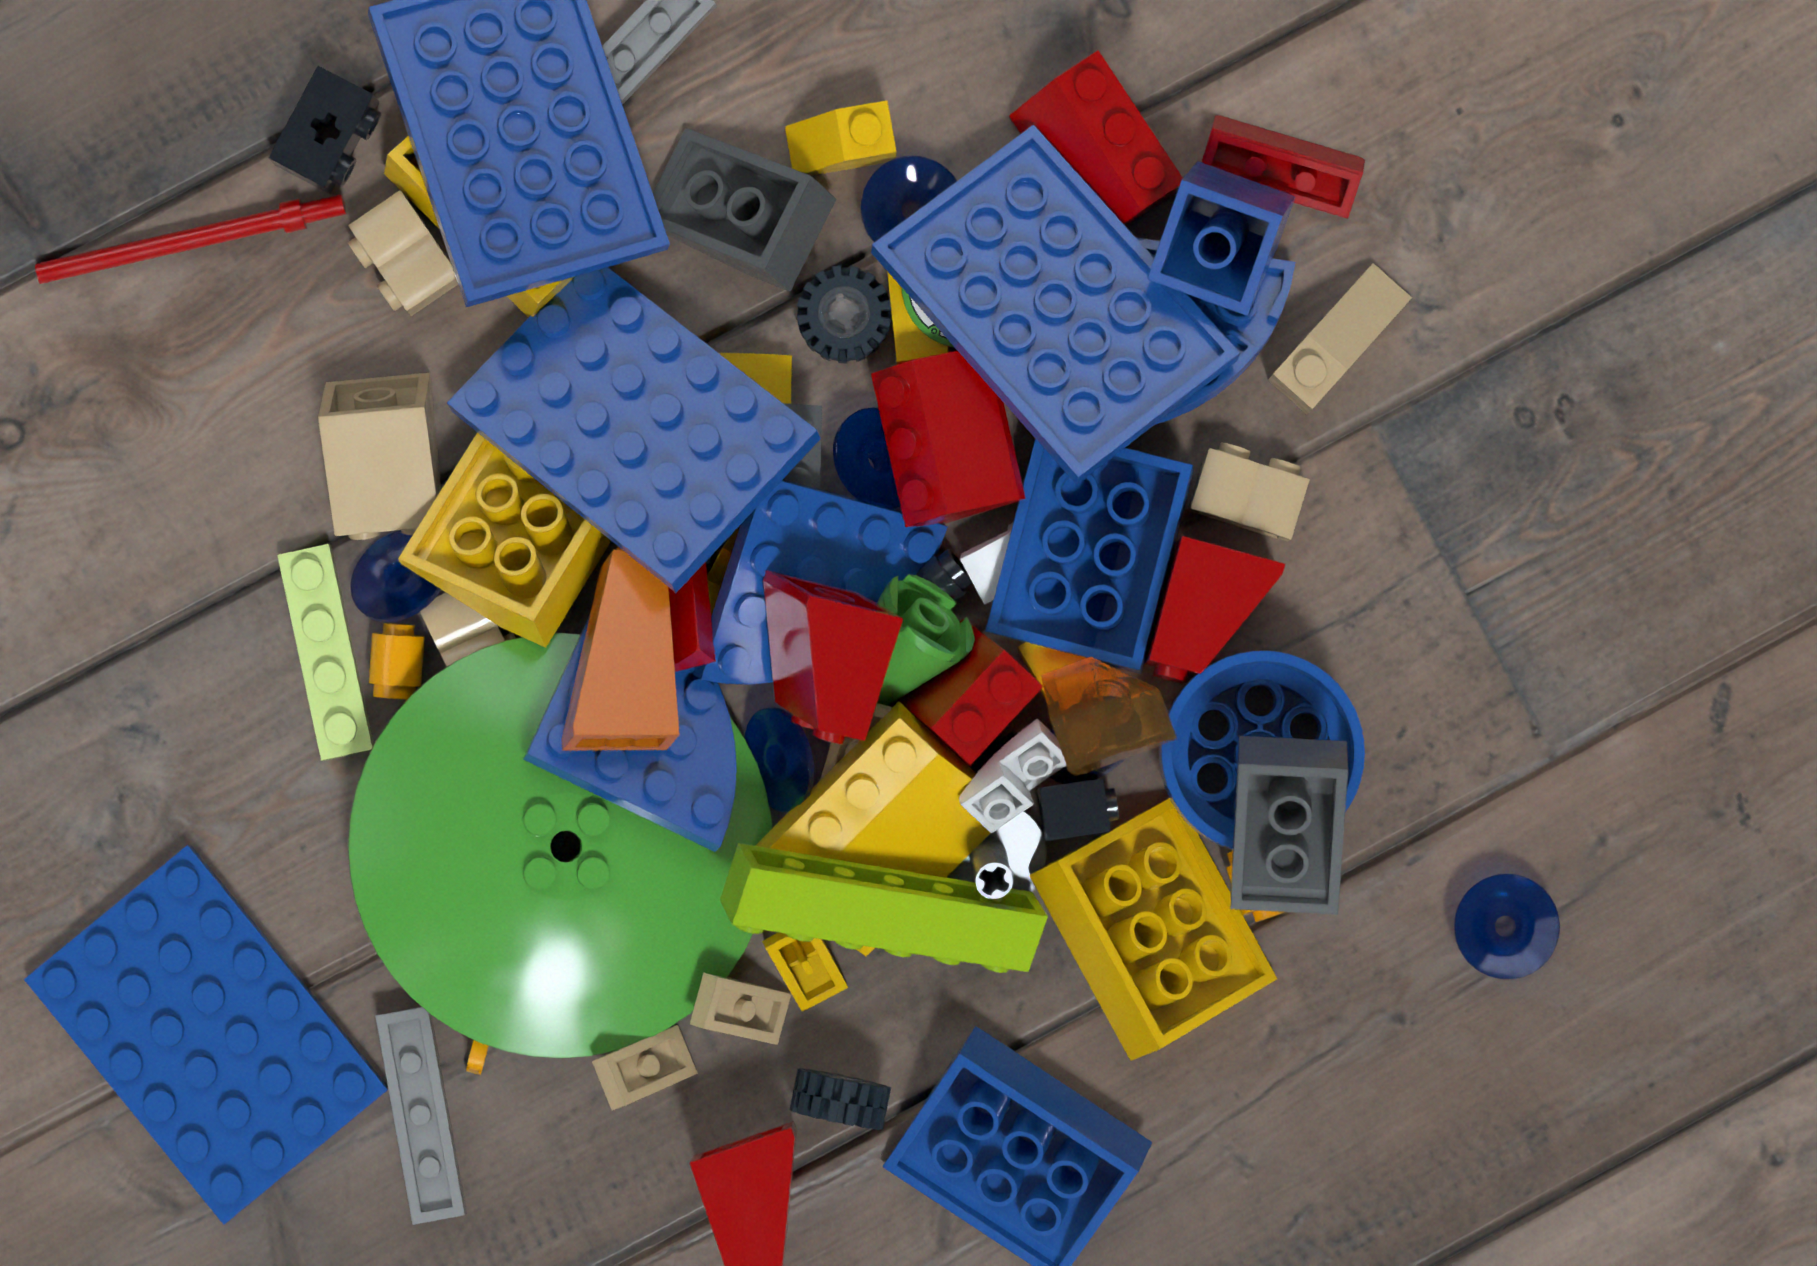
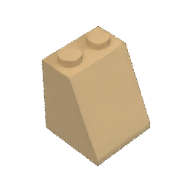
(379, 453)

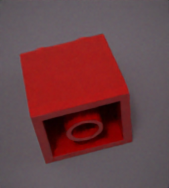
(1204, 604)
(827, 654)
(973, 698)
(749, 1195)

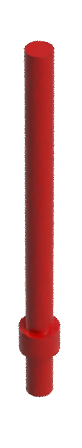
(290, 216)

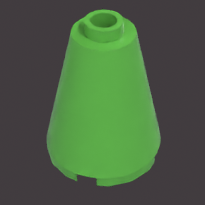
(928, 637)

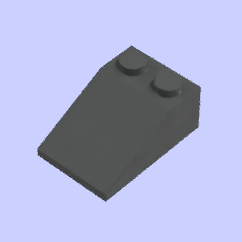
(741, 208)
(1289, 824)

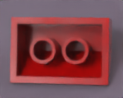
(1102, 138)
(946, 440)

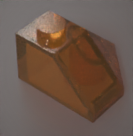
(1104, 714)

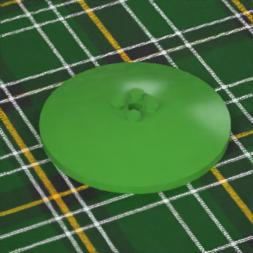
(480, 912)

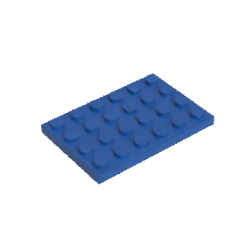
(518, 140)
(1054, 304)
(634, 423)
(206, 1034)

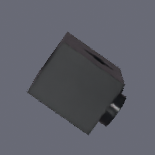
(323, 102)
(1076, 809)

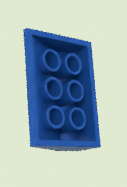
(1091, 556)
(1017, 1153)

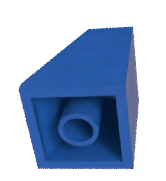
(1220, 237)

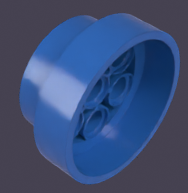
(1222, 688)

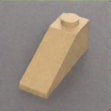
(1339, 339)

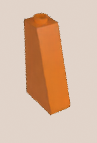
(626, 665)

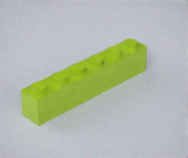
(880, 909)

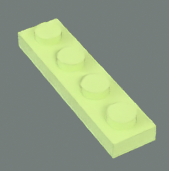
(326, 652)

